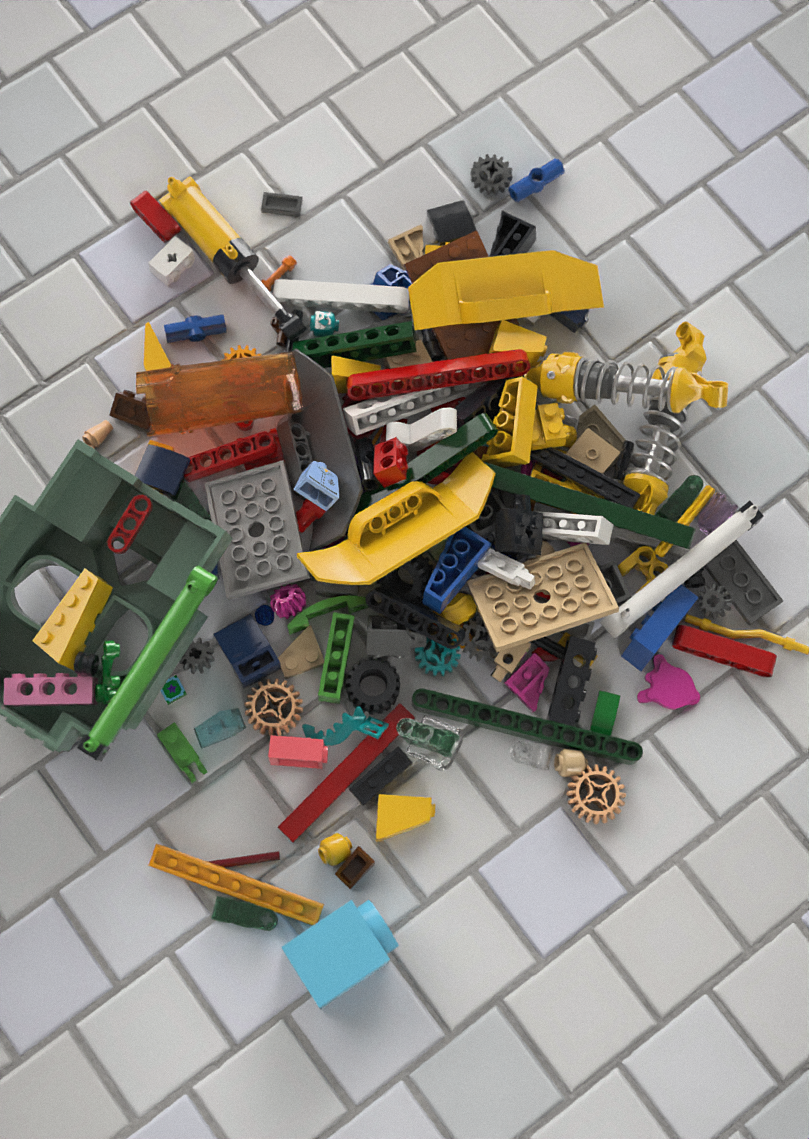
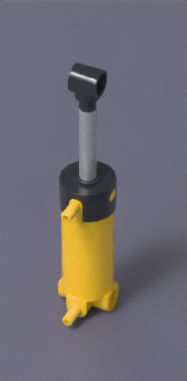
(223, 246)

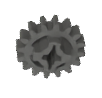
(482, 170)
(477, 630)

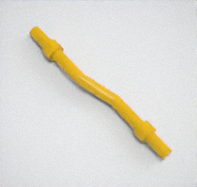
(706, 624)

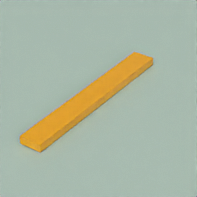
(236, 884)

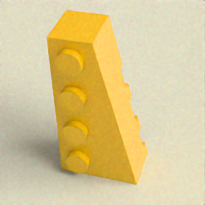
(514, 425)
(73, 619)

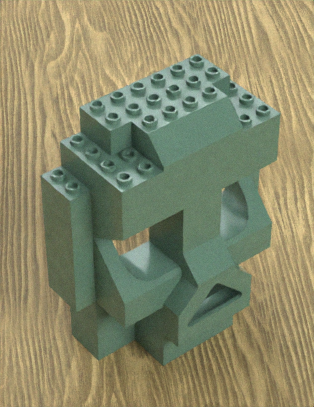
(72, 531)

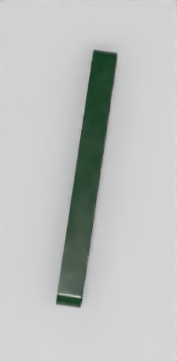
(585, 504)
(516, 718)

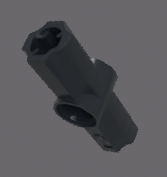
(365, 464)

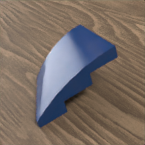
(394, 277)

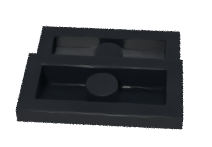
(451, 222)

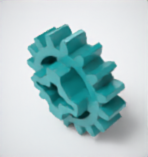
(429, 656)

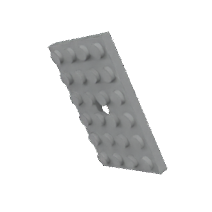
(251, 498)

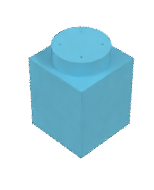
(341, 951)

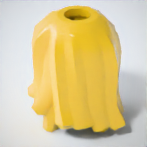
(459, 609)

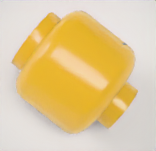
(335, 849)

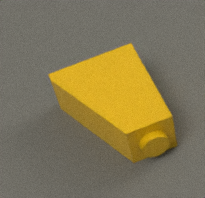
(512, 337)
(344, 367)
(401, 813)

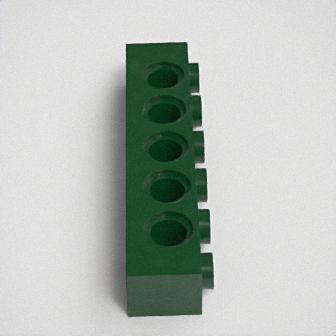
(361, 344)

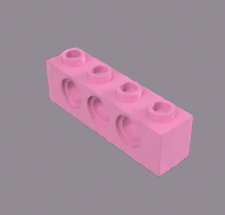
(15, 690)

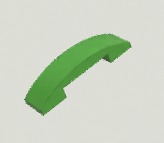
(353, 605)

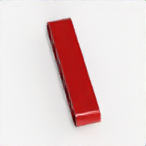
(237, 456)
(724, 651)

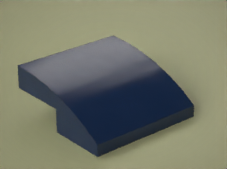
(162, 469)

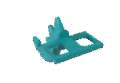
(344, 729)

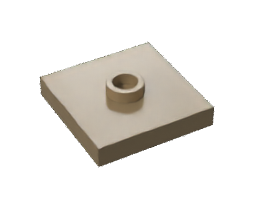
(593, 451)

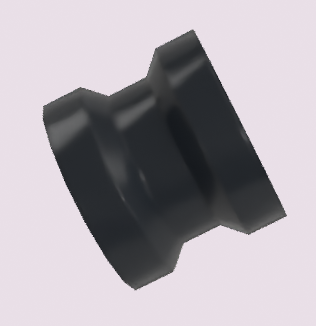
(86, 663)

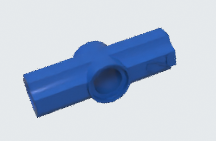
(544, 174)
(195, 328)

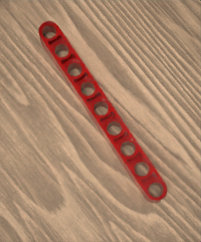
(446, 368)

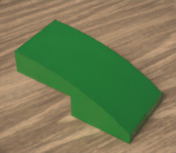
(605, 713)

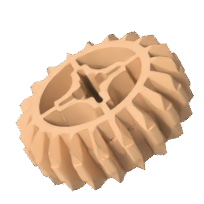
(265, 712)
(611, 783)

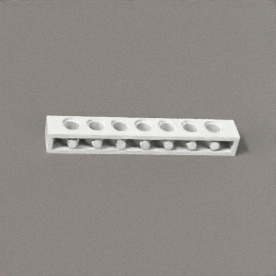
(387, 409)

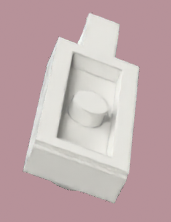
(506, 569)

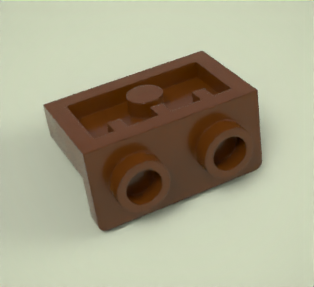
(130, 409)

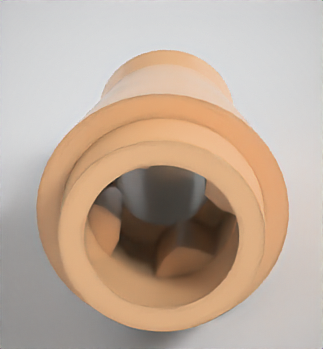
(97, 434)

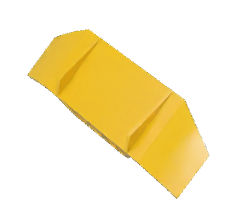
(503, 289)
(407, 529)

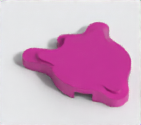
(669, 685)

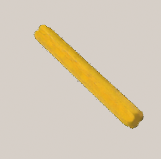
(688, 516)

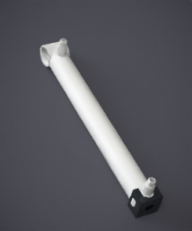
(682, 569)

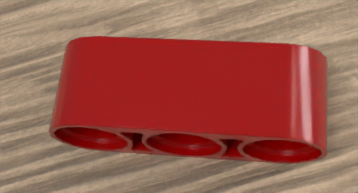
(155, 216)
(130, 535)

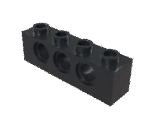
(573, 647)

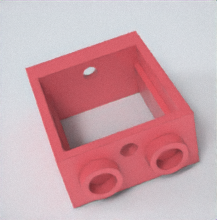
(297, 752)

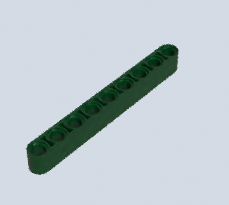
(438, 458)

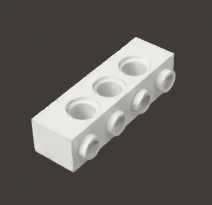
(576, 528)

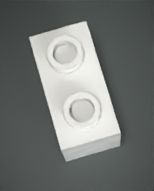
(172, 261)

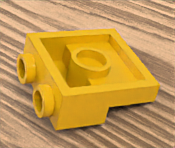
(548, 427)

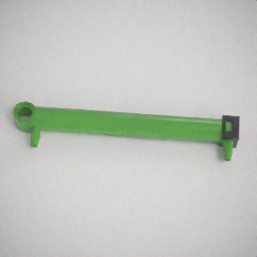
(197, 587)

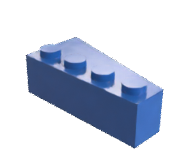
(454, 568)
(658, 626)

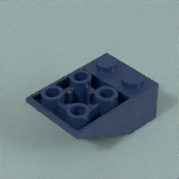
(247, 651)

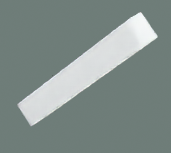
(341, 296)

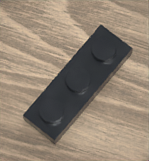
(380, 776)

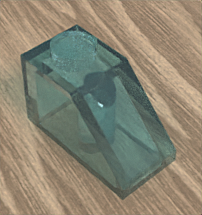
(219, 727)

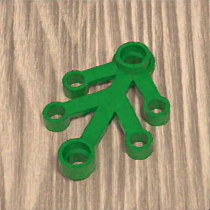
(109, 684)

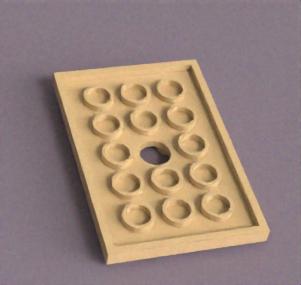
(575, 590)

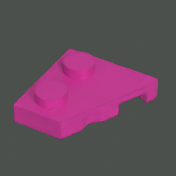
(528, 681)

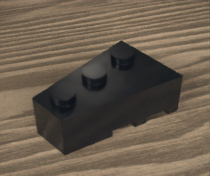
(513, 236)

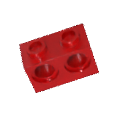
(390, 462)

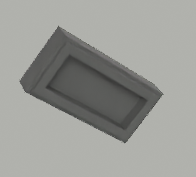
(281, 204)

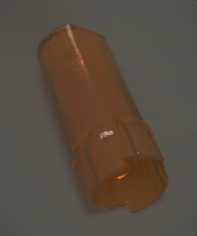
(220, 392)

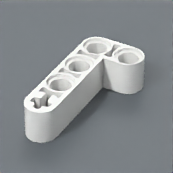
(424, 431)

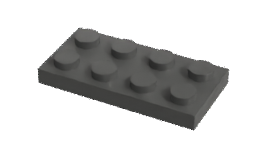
(749, 588)

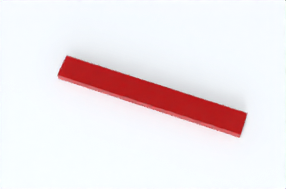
(342, 777)

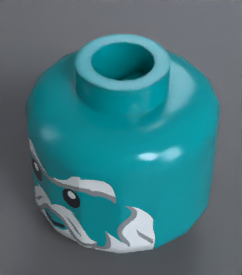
(323, 323)

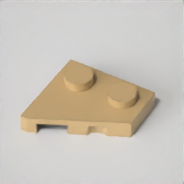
(407, 245)
(301, 655)

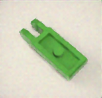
(180, 750)

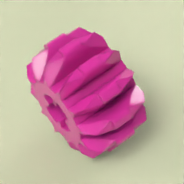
(288, 601)

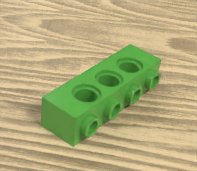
(336, 658)

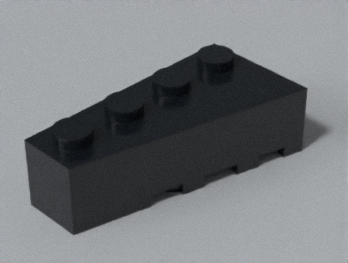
(482, 400)

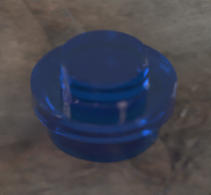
(264, 615)

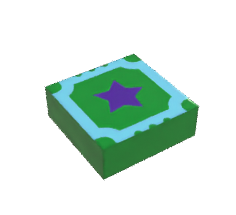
(173, 690)

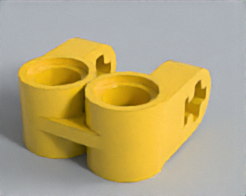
(647, 568)

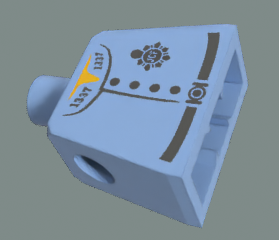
(318, 485)

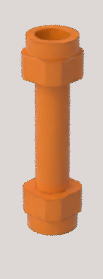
(287, 265)

